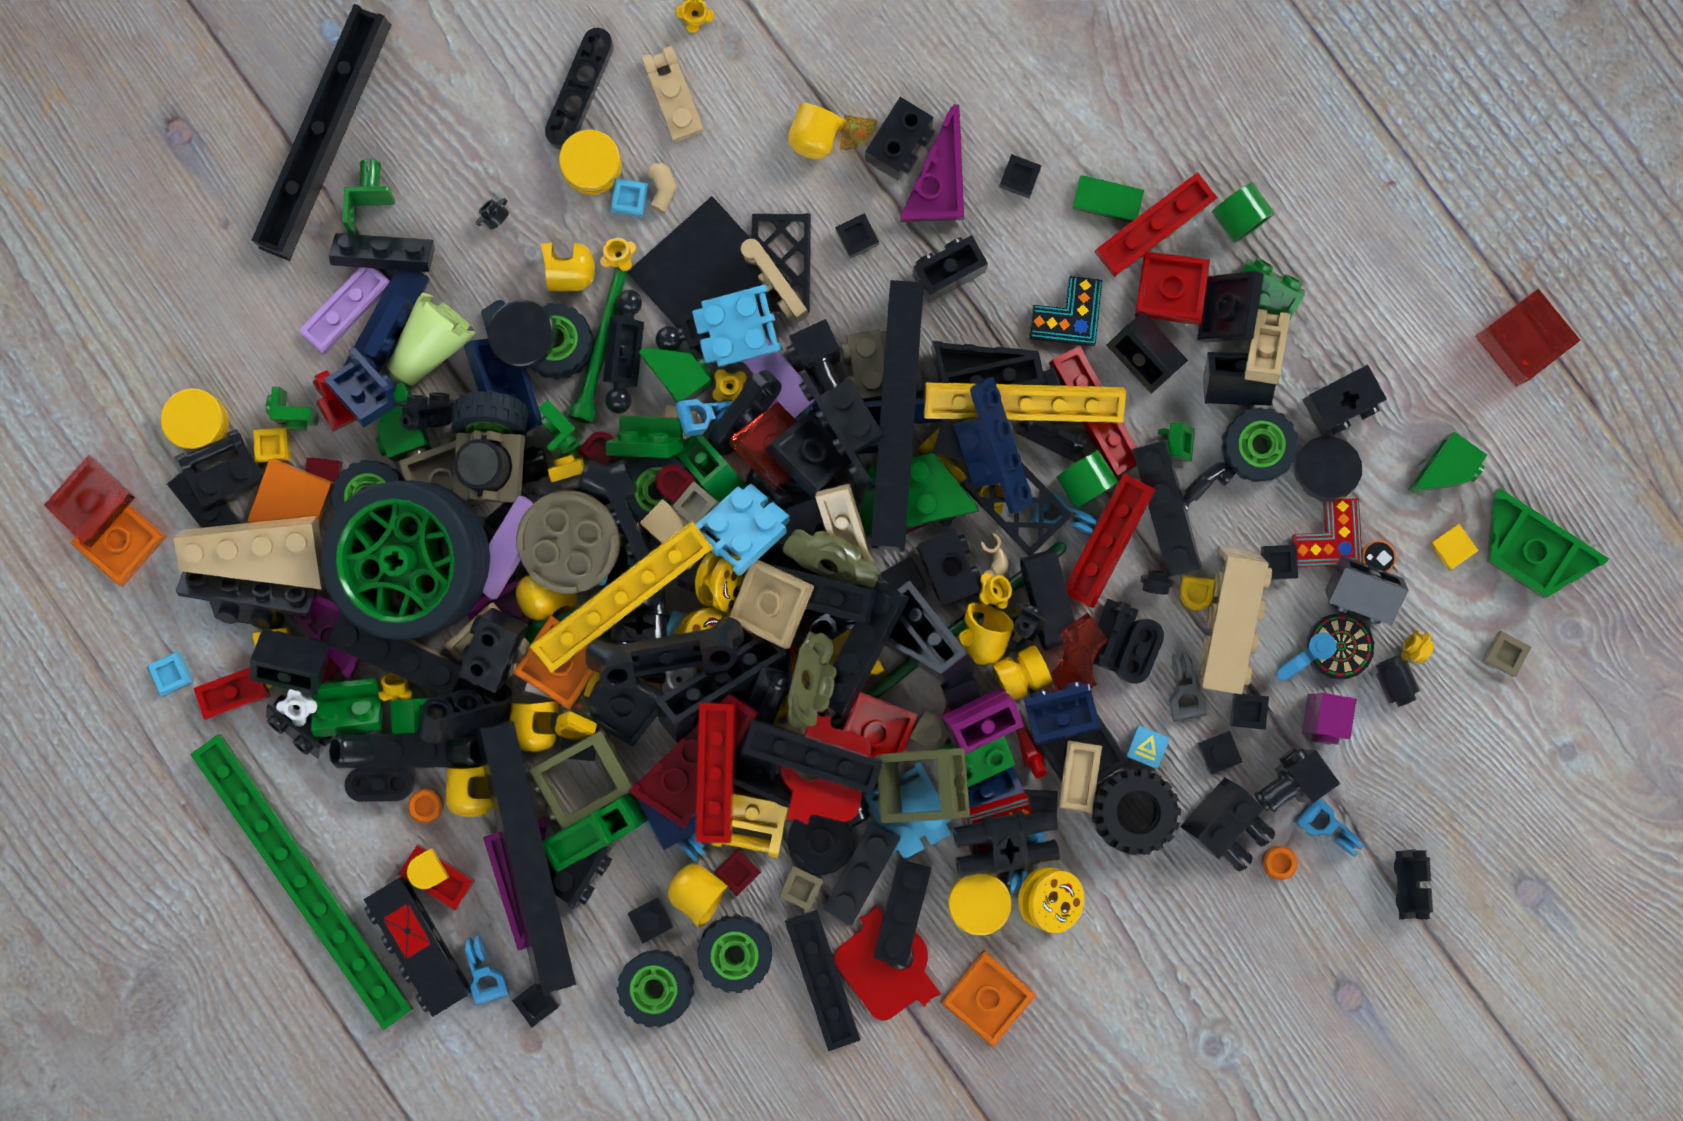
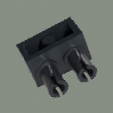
(816, 352)
(1299, 776)
(1222, 820)

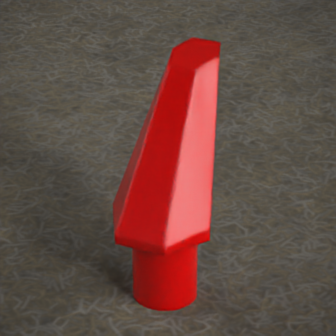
(1030, 753)

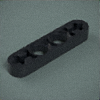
(575, 87)

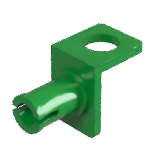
(366, 194)

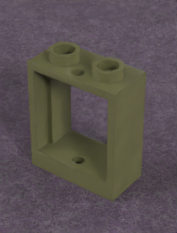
(612, 761)
(951, 781)

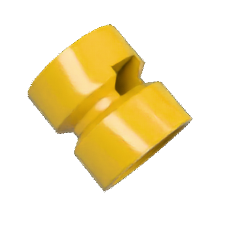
(1022, 673)

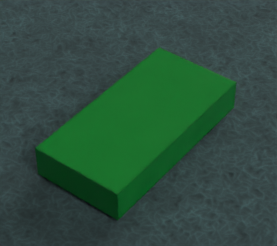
(1107, 199)
(577, 841)

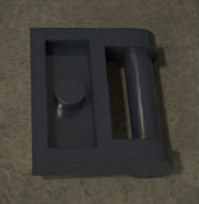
(224, 479)

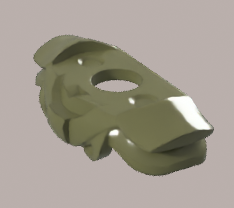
(810, 550)
(813, 659)

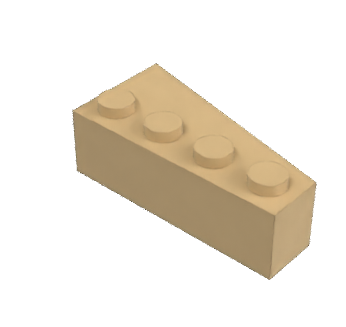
(256, 551)
(1234, 620)

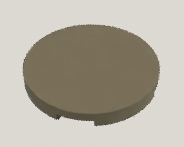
(568, 541)

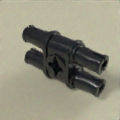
(652, 623)
(995, 834)

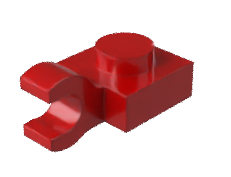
(330, 407)

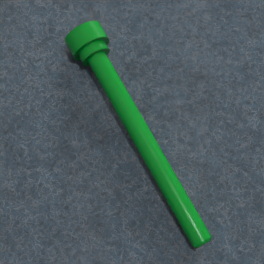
(583, 407)

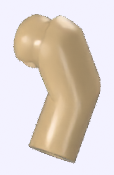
(665, 183)

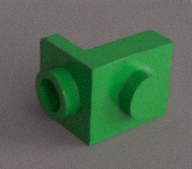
(293, 417)

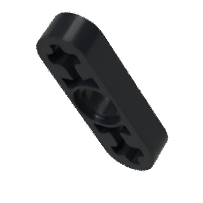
(756, 397)

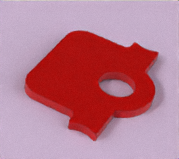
(823, 796)
(877, 983)

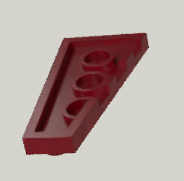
(672, 781)

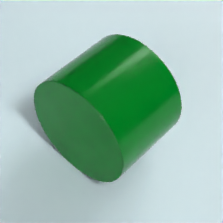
(1243, 212)
(1087, 479)

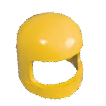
(813, 131)
(568, 273)
(540, 602)
(986, 642)
(524, 717)
(459, 791)
(696, 893)

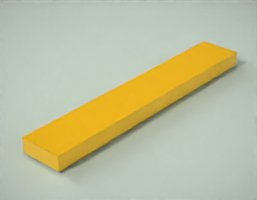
(1030, 402)
(621, 596)

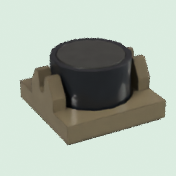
(485, 466)

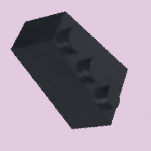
(975, 363)

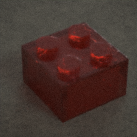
(1527, 338)

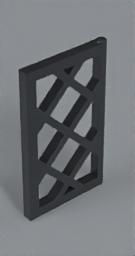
(803, 246)
(1012, 528)

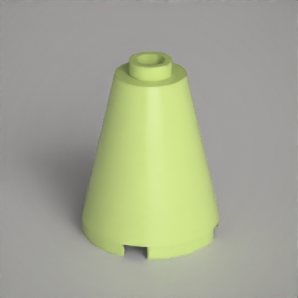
(427, 340)

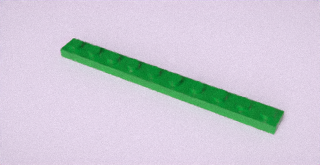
(302, 881)

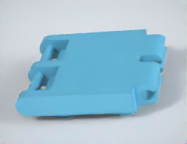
(736, 327)
(744, 526)
(915, 797)

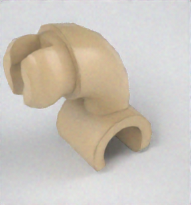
(1000, 560)

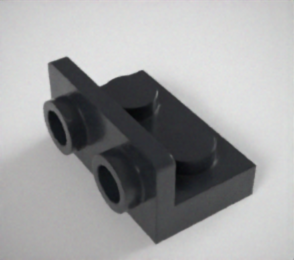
(575, 881)

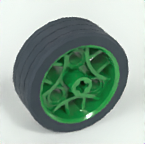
(405, 559)

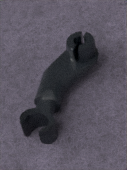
(1205, 480)

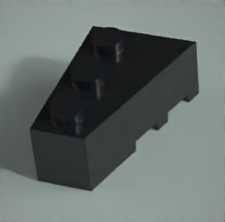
(927, 640)

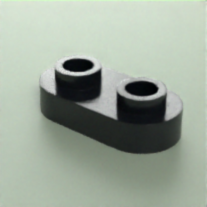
(1140, 652)
(380, 784)

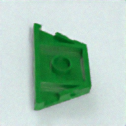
(932, 495)
(1535, 548)

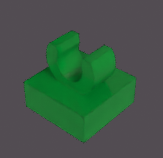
(1180, 440)

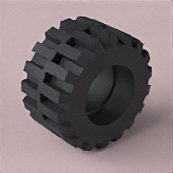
(1163, 821)

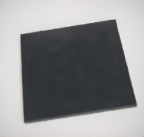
(697, 263)

